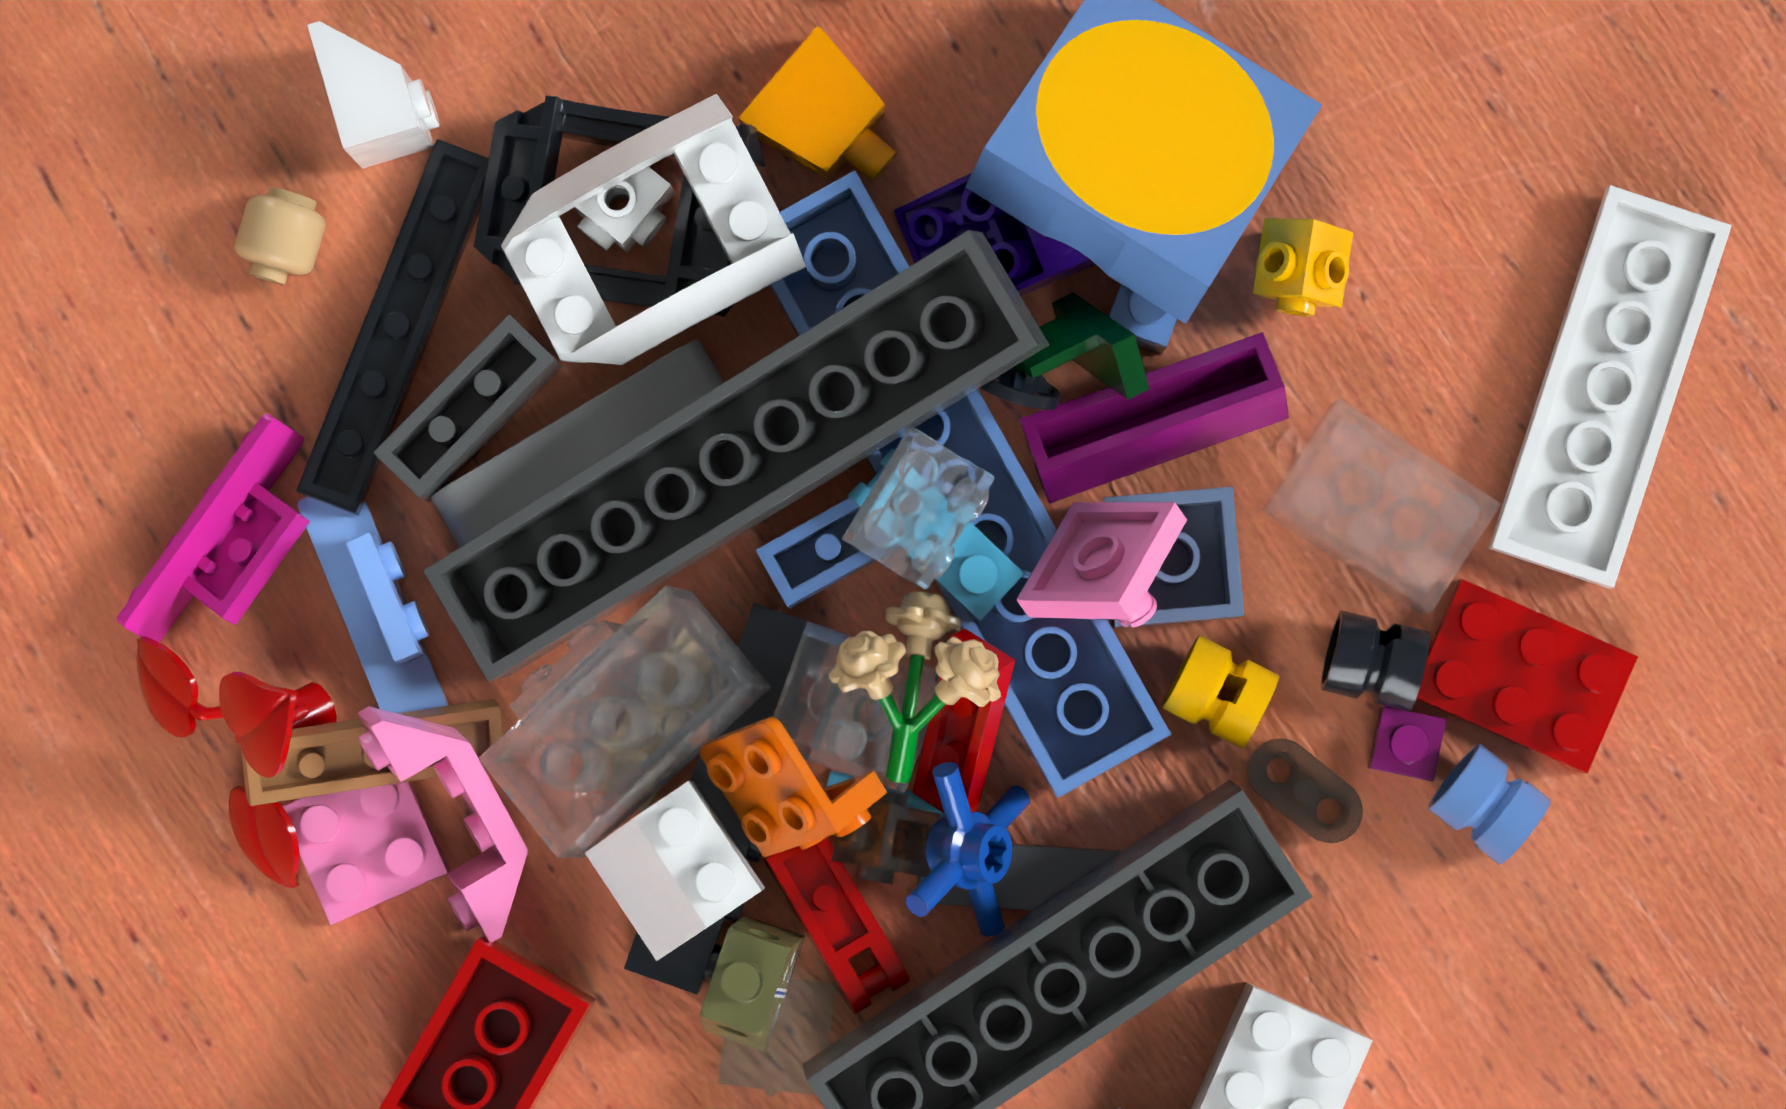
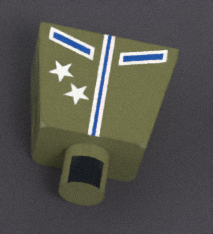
(750, 982)

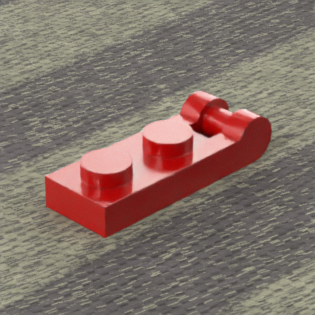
(837, 921)

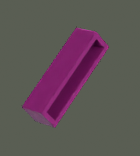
(1181, 413)

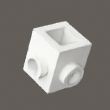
(637, 221)

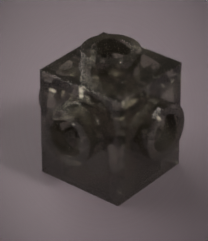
(888, 842)

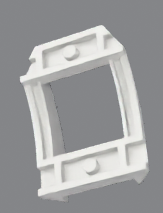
(731, 198)

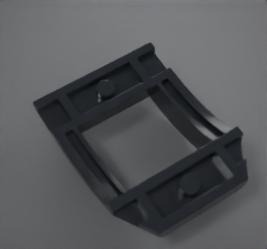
(526, 159)

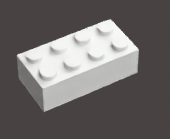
(1281, 1058)

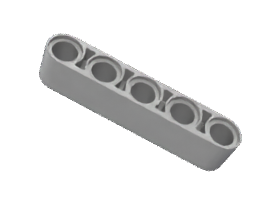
(574, 442)

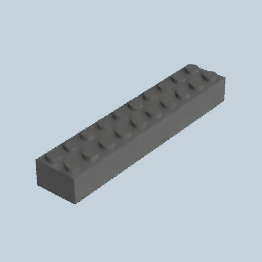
(737, 455)

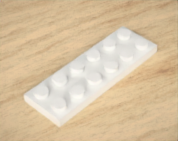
(1610, 387)

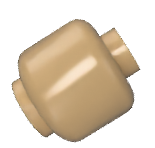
(280, 235)

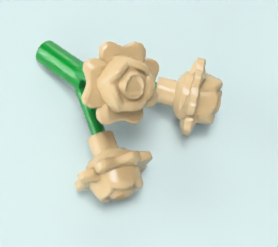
(871, 659)

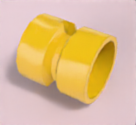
(1199, 682)

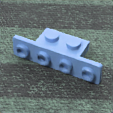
(373, 606)

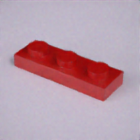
(963, 736)

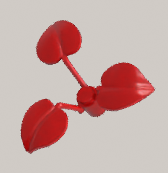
(263, 727)

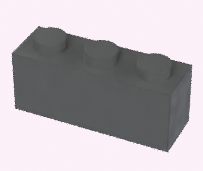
(468, 409)

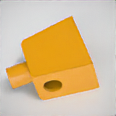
(821, 112)

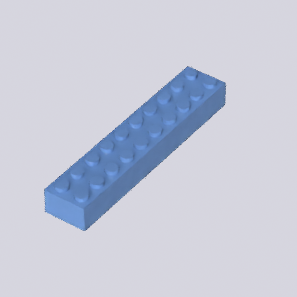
(1070, 677)

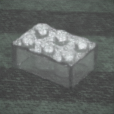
(1381, 507)

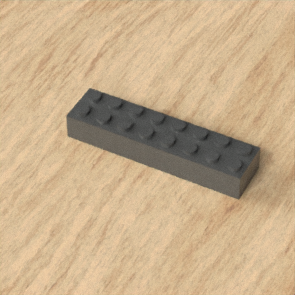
(1070, 967)

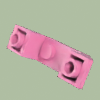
(489, 880)

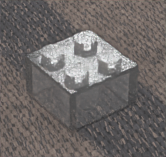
(841, 727)

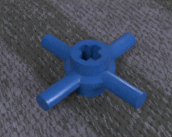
(968, 850)

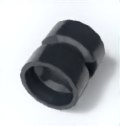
(1375, 660)

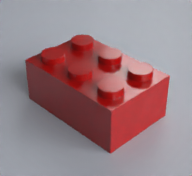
(491, 1036)

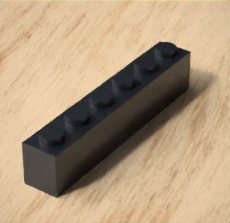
(770, 646)

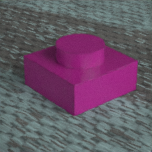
(1407, 743)

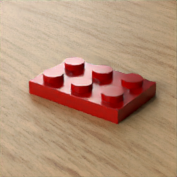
(1524, 676)

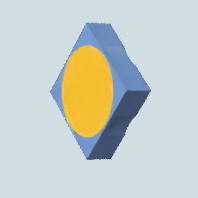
(1143, 148)

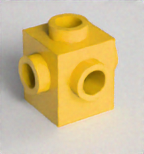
(1302, 265)

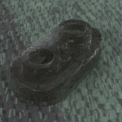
(1303, 790)

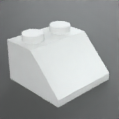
(372, 99)
(674, 870)

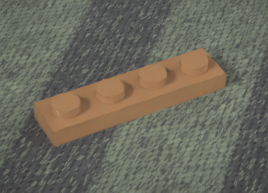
(333, 761)

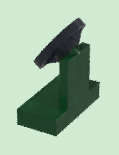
(1084, 337)

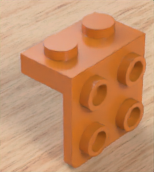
(779, 794)

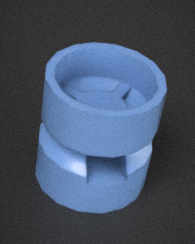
(1497, 810)

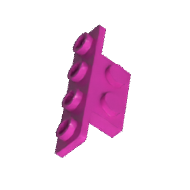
(227, 541)

